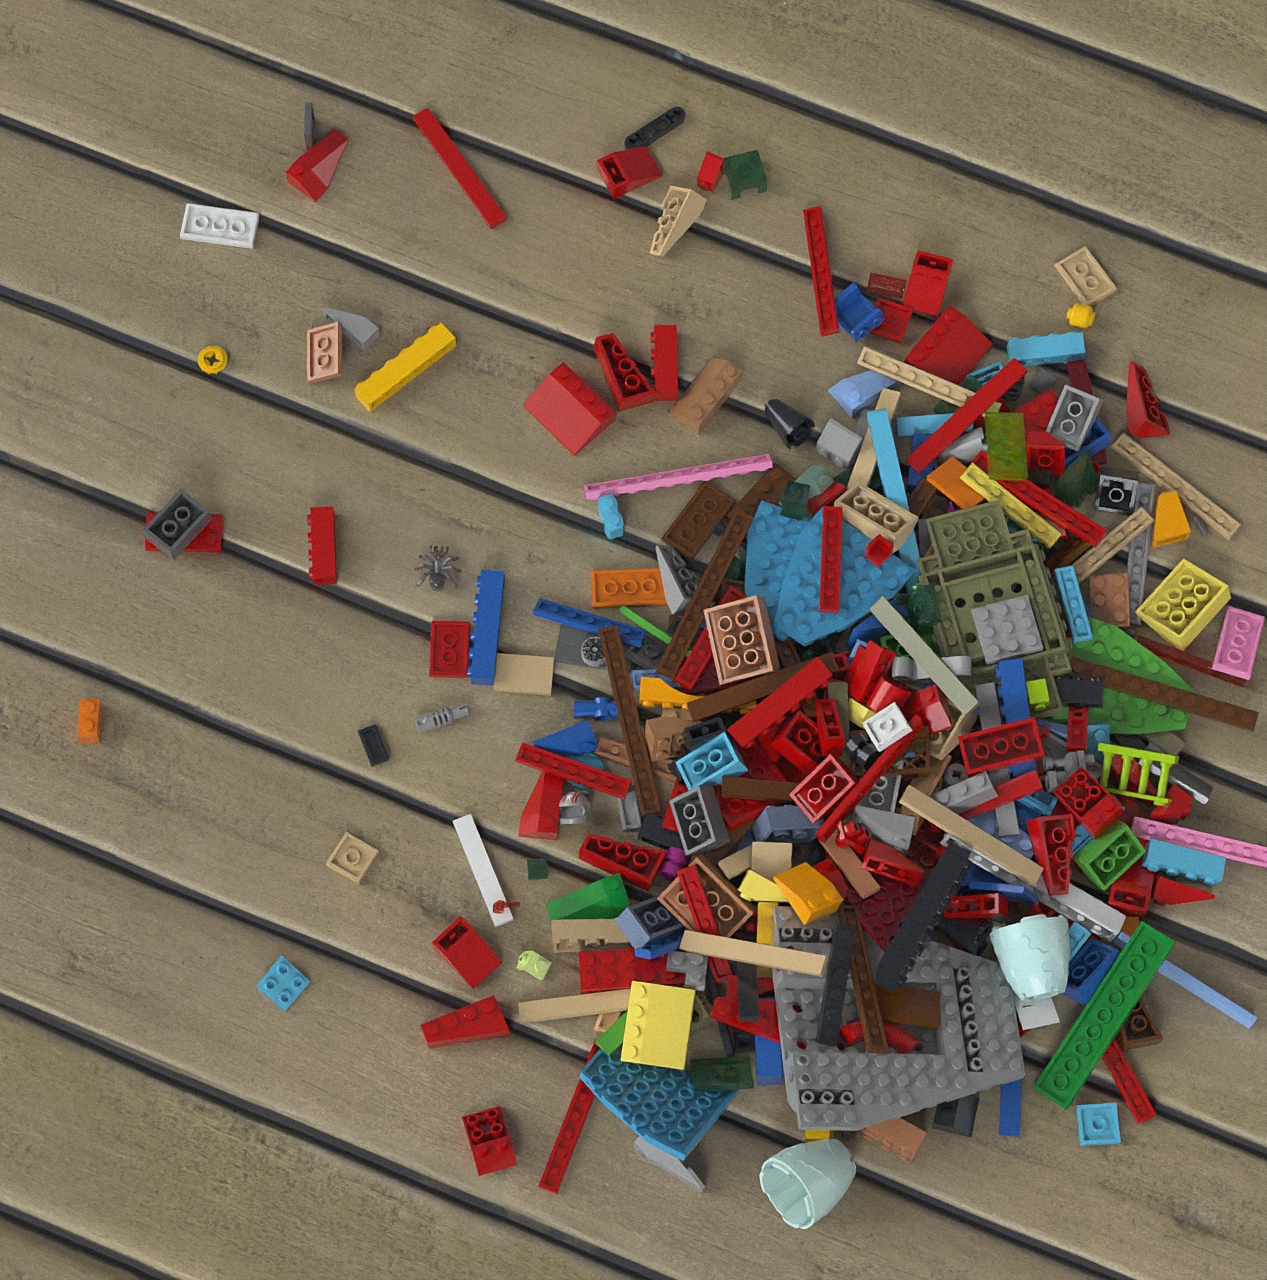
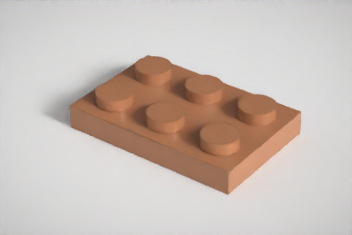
(324, 352)
(1111, 599)

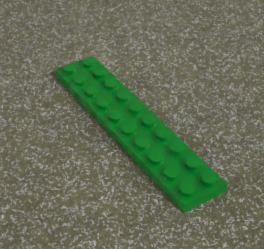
(1104, 1015)

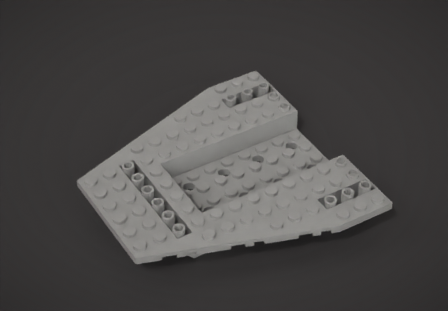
(857, 1089)

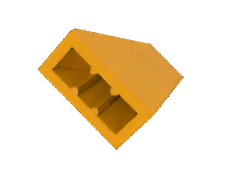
(1169, 520)

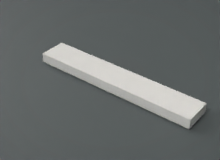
(481, 867)

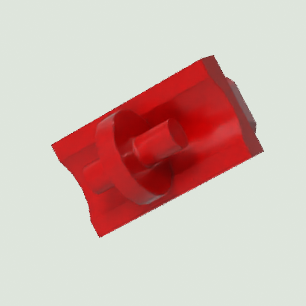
(851, 835)

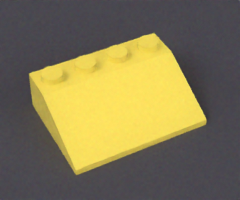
(1184, 604)
(658, 1025)

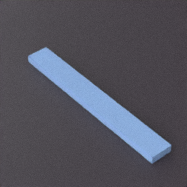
(1199, 989)

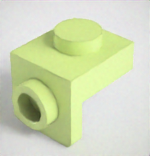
(533, 964)

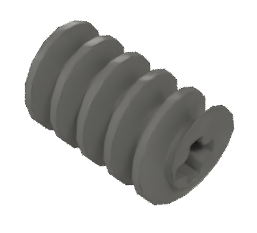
(953, 775)

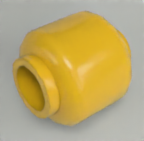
(1081, 316)

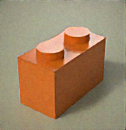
(89, 721)

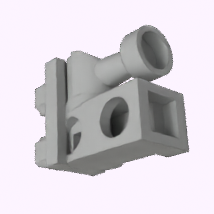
(1070, 763)

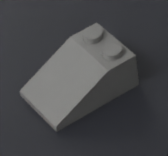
(1074, 416)
(886, 827)

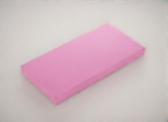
(1238, 642)

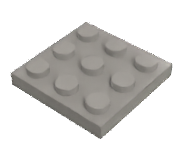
(1007, 629)

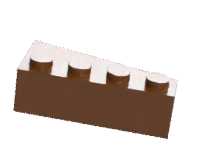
(1138, 1029)

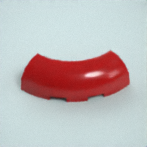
(896, 1036)

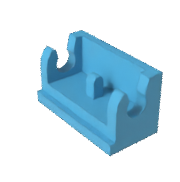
(1040, 802)

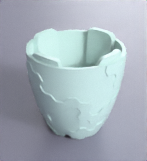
(1034, 955)
(807, 1180)

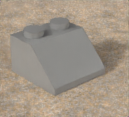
(839, 444)

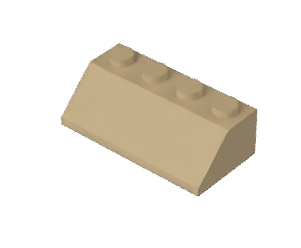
(876, 515)

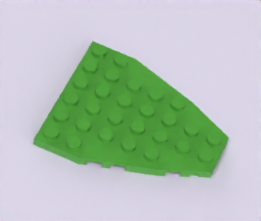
(1122, 711)

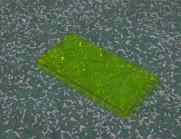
(1006, 446)

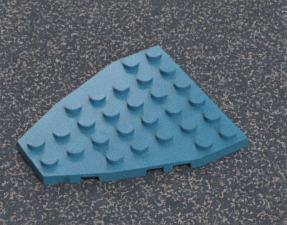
(768, 554)
(860, 584)
(656, 1101)

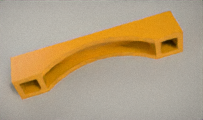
(656, 692)

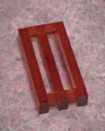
(891, 281)

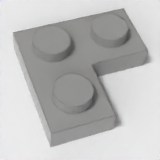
(690, 963)

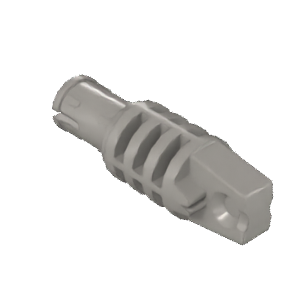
(440, 718)

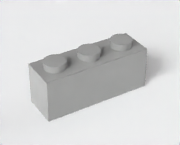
(967, 793)

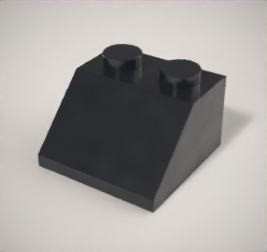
(1116, 490)
(956, 1115)

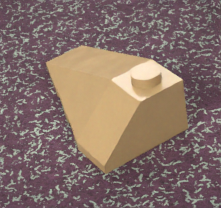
(681, 209)

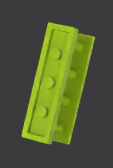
(1147, 758)

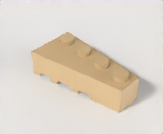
(587, 935)

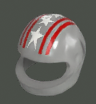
(574, 808)

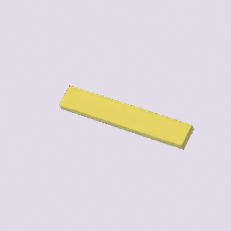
(1011, 506)

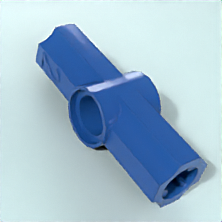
(599, 708)

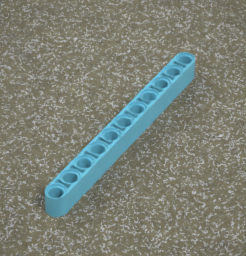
(893, 483)

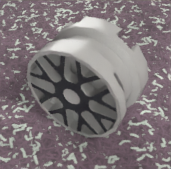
(592, 652)

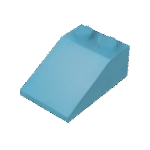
(712, 762)

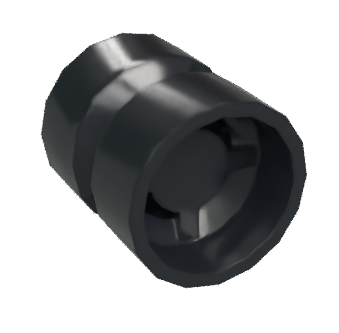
(862, 751)

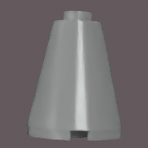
(966, 447)

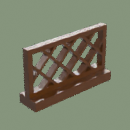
(922, 736)

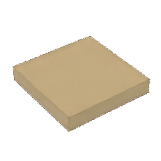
(352, 857)

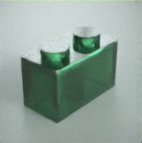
(794, 500)

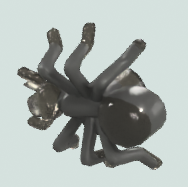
(437, 571)

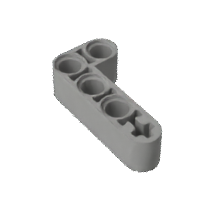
(909, 672)

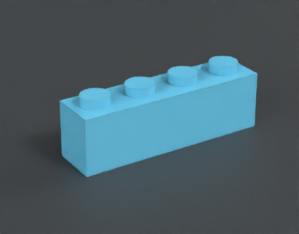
(1047, 349)
(1183, 862)

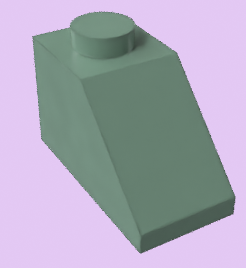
(818, 479)

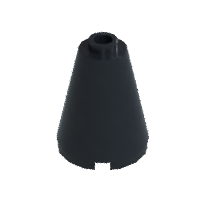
(789, 423)
(967, 932)

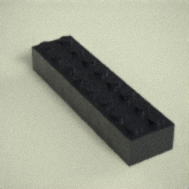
(923, 918)

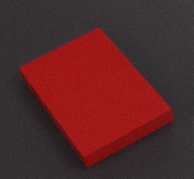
(449, 649)

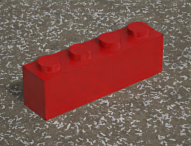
(665, 359)
(323, 545)

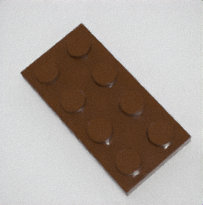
(766, 489)

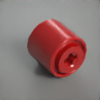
(886, 693)

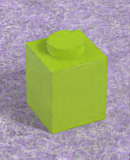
(1037, 694)

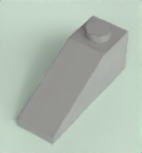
(354, 326)

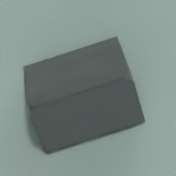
(1043, 382)

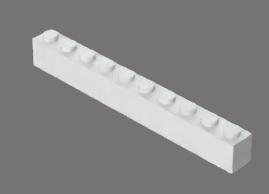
(1075, 905)

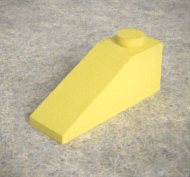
(760, 888)

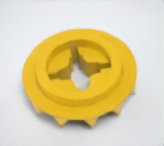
(208, 353)

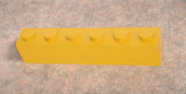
(405, 366)

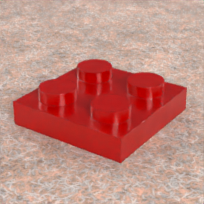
(895, 321)

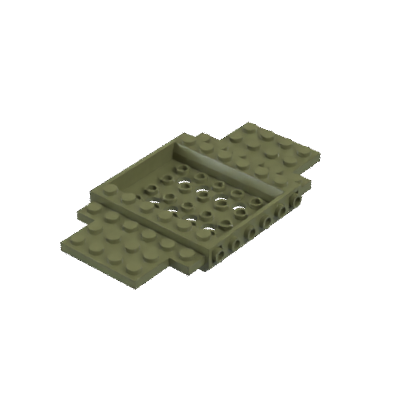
(976, 557)

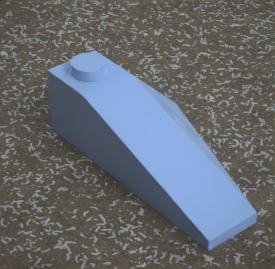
(860, 390)

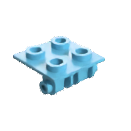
(282, 983)

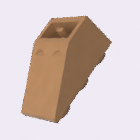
(665, 737)

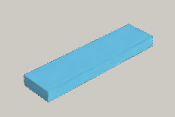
(922, 424)
(1073, 604)

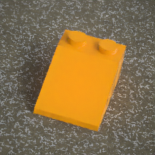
(808, 892)

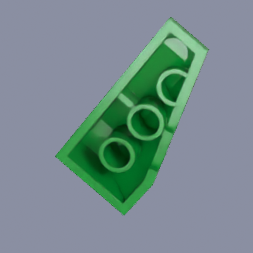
(598, 900)

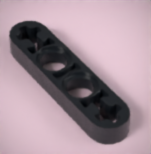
(653, 128)

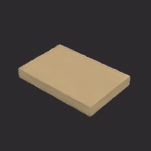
(1085, 277)
(523, 674)
(770, 859)

